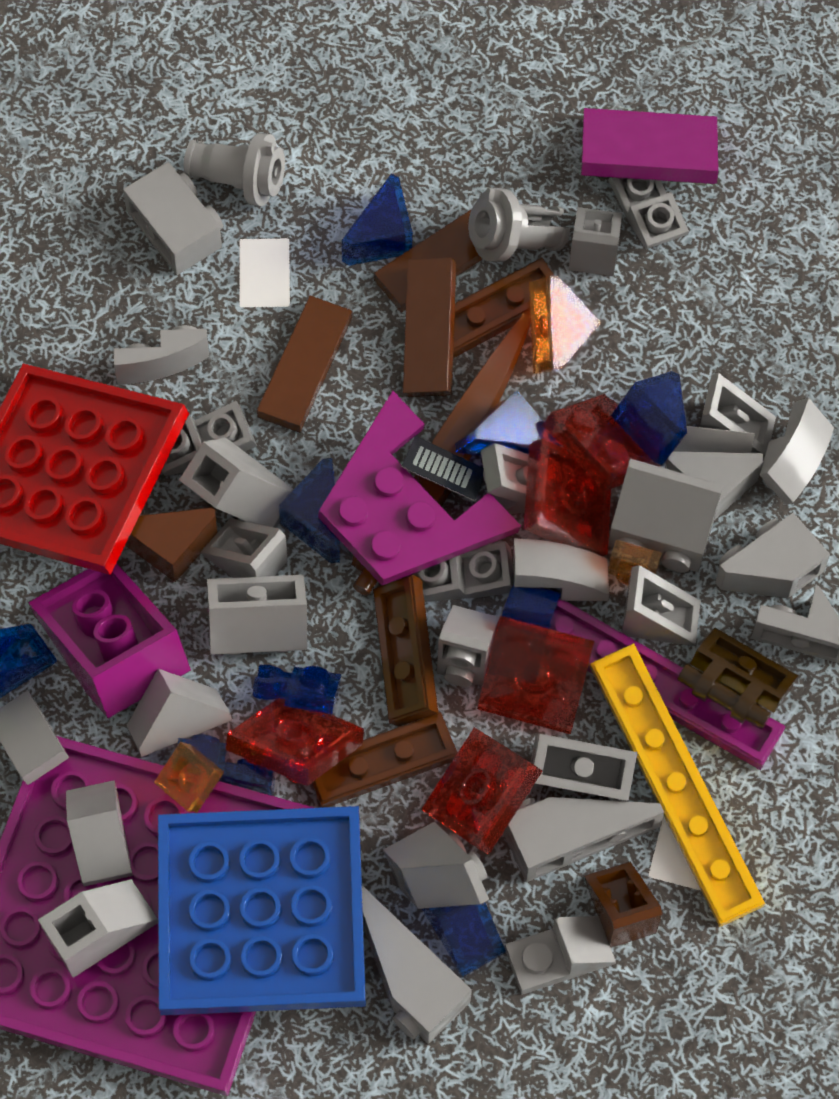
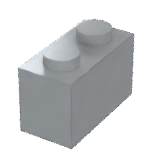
(174, 217)
(257, 614)
(584, 766)

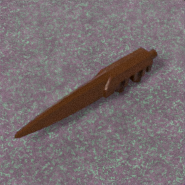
(475, 403)

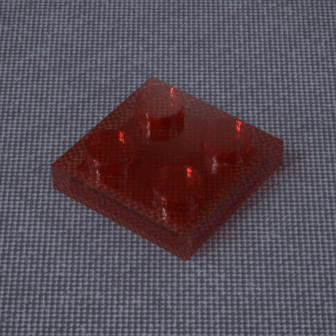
(596, 440)
(565, 500)
(535, 675)
(294, 741)
(481, 790)

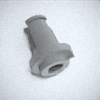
(251, 168)
(502, 225)

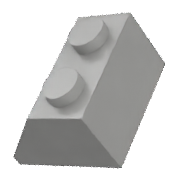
(666, 514)

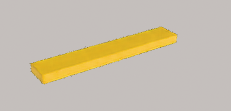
(677, 785)

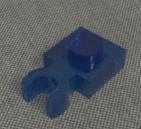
(304, 688)

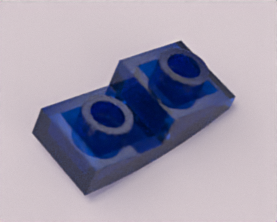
(240, 774)

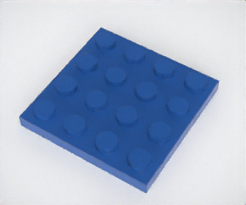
(260, 911)

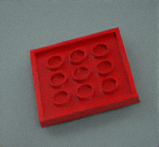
(79, 464)

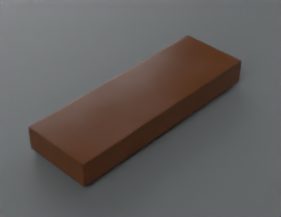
(449, 242)
(495, 307)
(429, 327)
(304, 364)
(405, 650)
(387, 760)

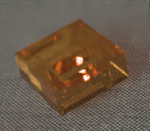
(628, 555)
(188, 777)

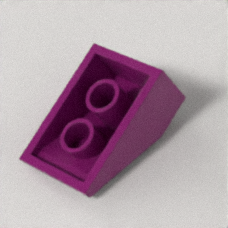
(110, 636)

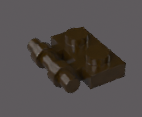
(742, 669)

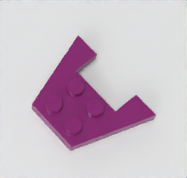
(391, 518)

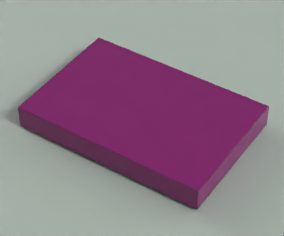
(649, 146)

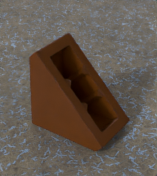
(173, 539)
(623, 904)

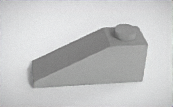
(567, 830)
(416, 981)

